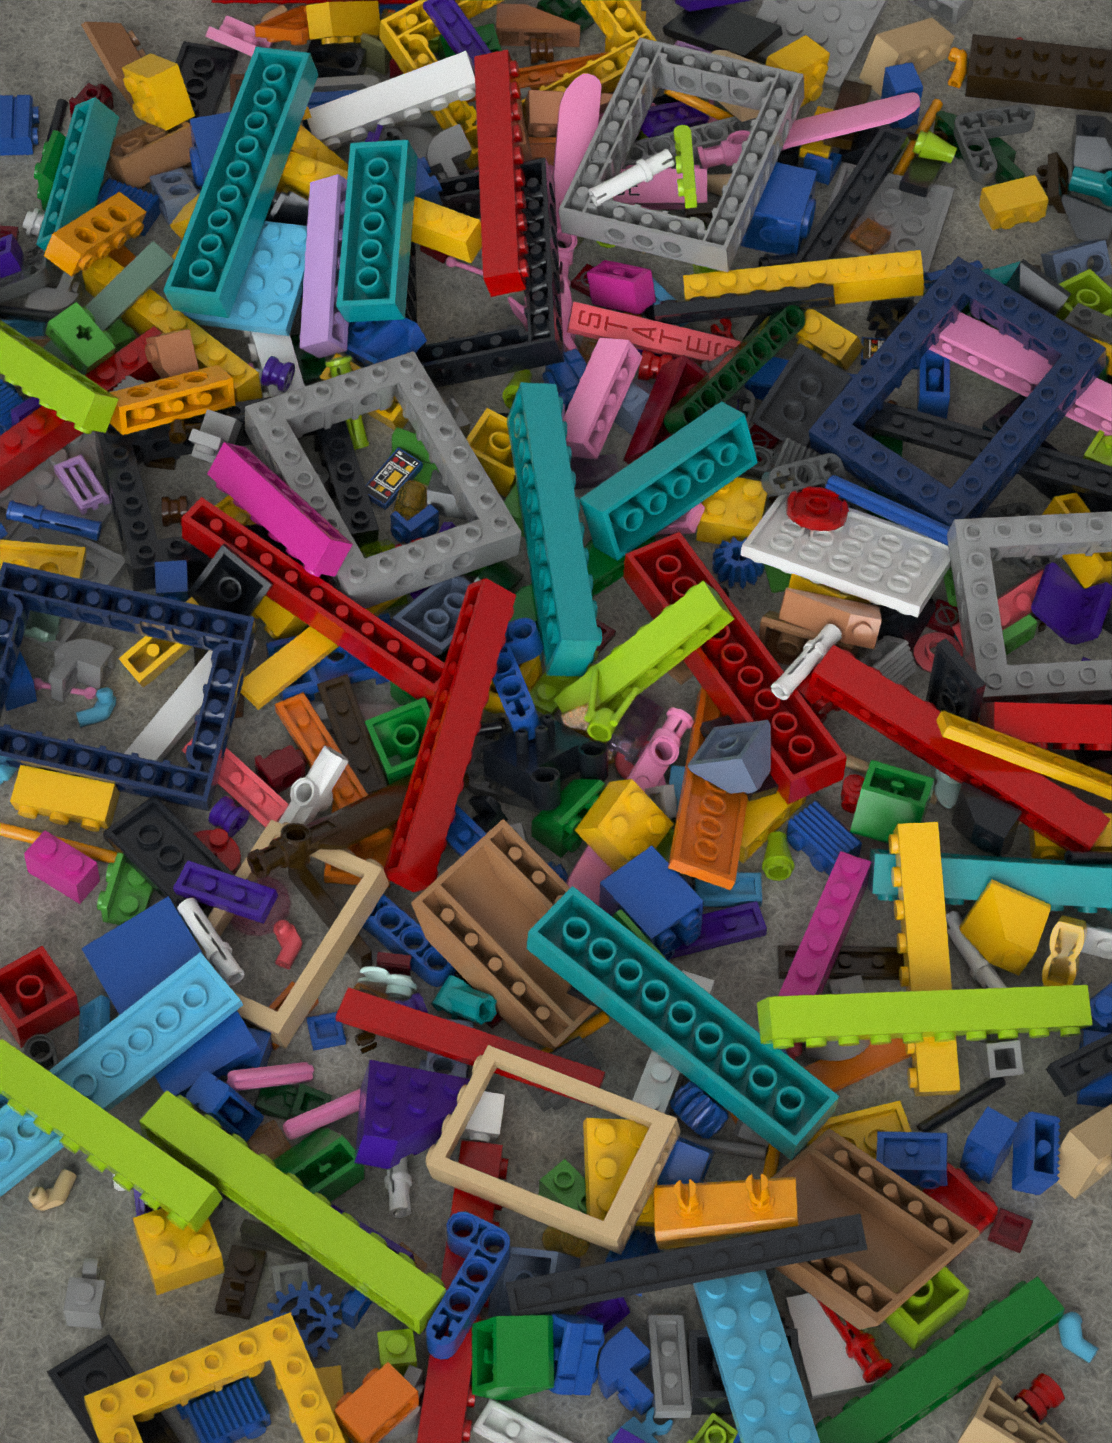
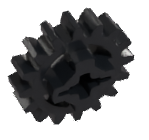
(888, 314)

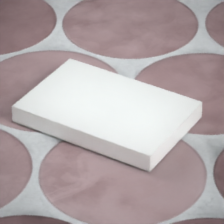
(823, 1350)

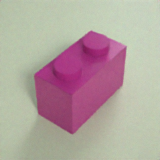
(621, 287)
(62, 867)

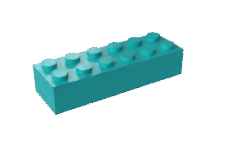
(377, 231)
(668, 480)

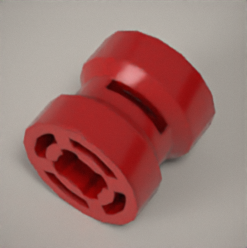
(651, 365)
(1041, 1396)

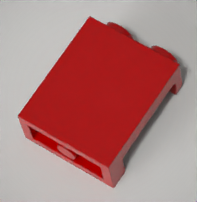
(965, 1200)

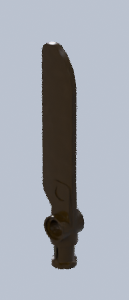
(333, 831)

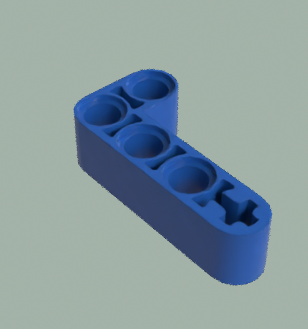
(521, 645)
(403, 935)
(462, 1289)

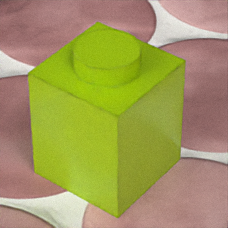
(397, 1349)

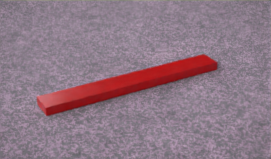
(449, 1038)

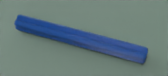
(888, 509)

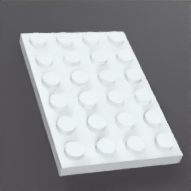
(860, 558)

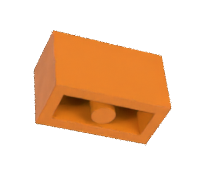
(376, 1405)

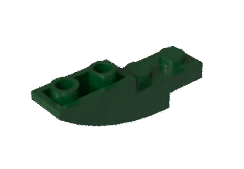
(1002, 151)

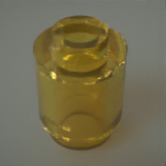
(410, 499)
(563, 1242)

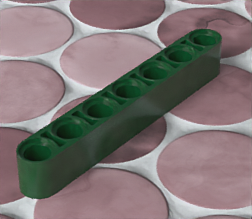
(736, 367)

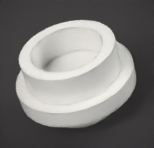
(33, 222)

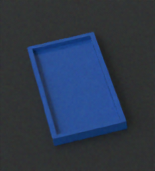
(138, 959)

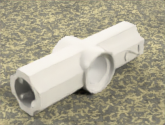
(314, 792)

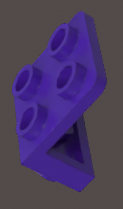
(1068, 608)

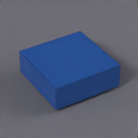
(325, 1031)

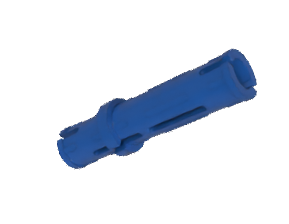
(54, 520)

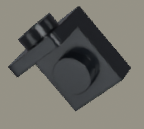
(488, 812)

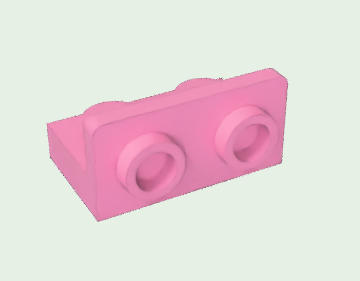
(237, 36)

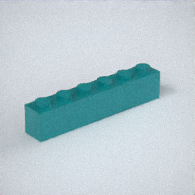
(79, 167)

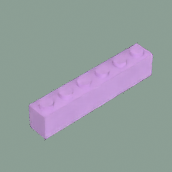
(322, 324)

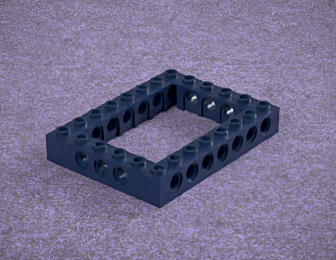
(1075, 365)
(139, 613)

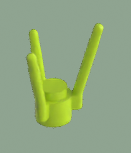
(604, 722)

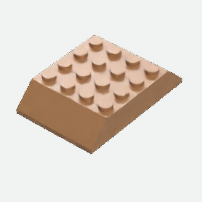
(481, 925)
(903, 1229)

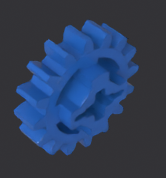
(320, 1321)

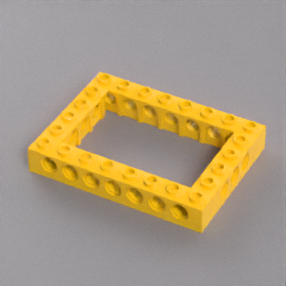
(410, 29)
(210, 1368)

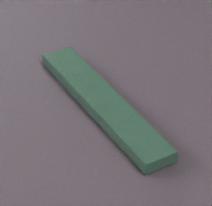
(124, 290)

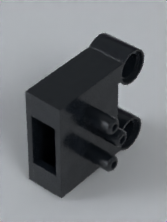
(540, 764)

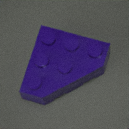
(401, 1112)

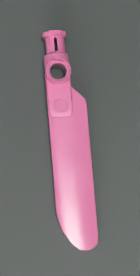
(819, 127)
(575, 129)
(647, 773)

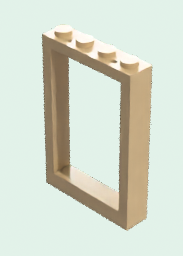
(329, 953)
(635, 1189)

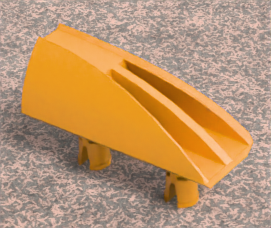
(722, 1210)

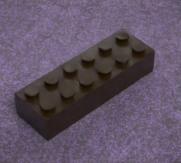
(1040, 73)

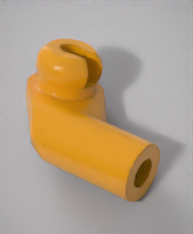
(960, 70)

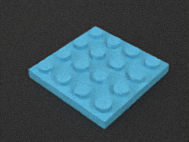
(270, 285)

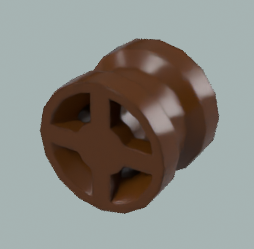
(541, 49)
(173, 510)

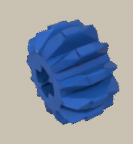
(733, 566)
(699, 1110)

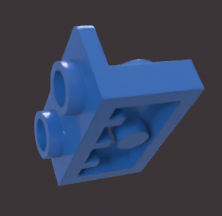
(915, 1156)

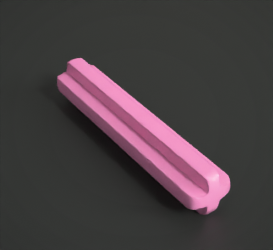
(270, 1076)
(322, 1115)

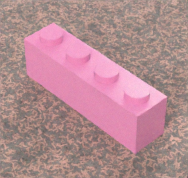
(600, 396)

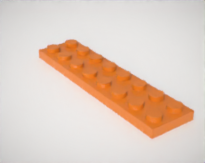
(708, 818)

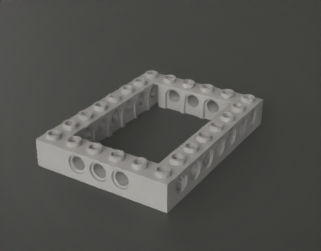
(701, 74)
(485, 540)
(971, 549)

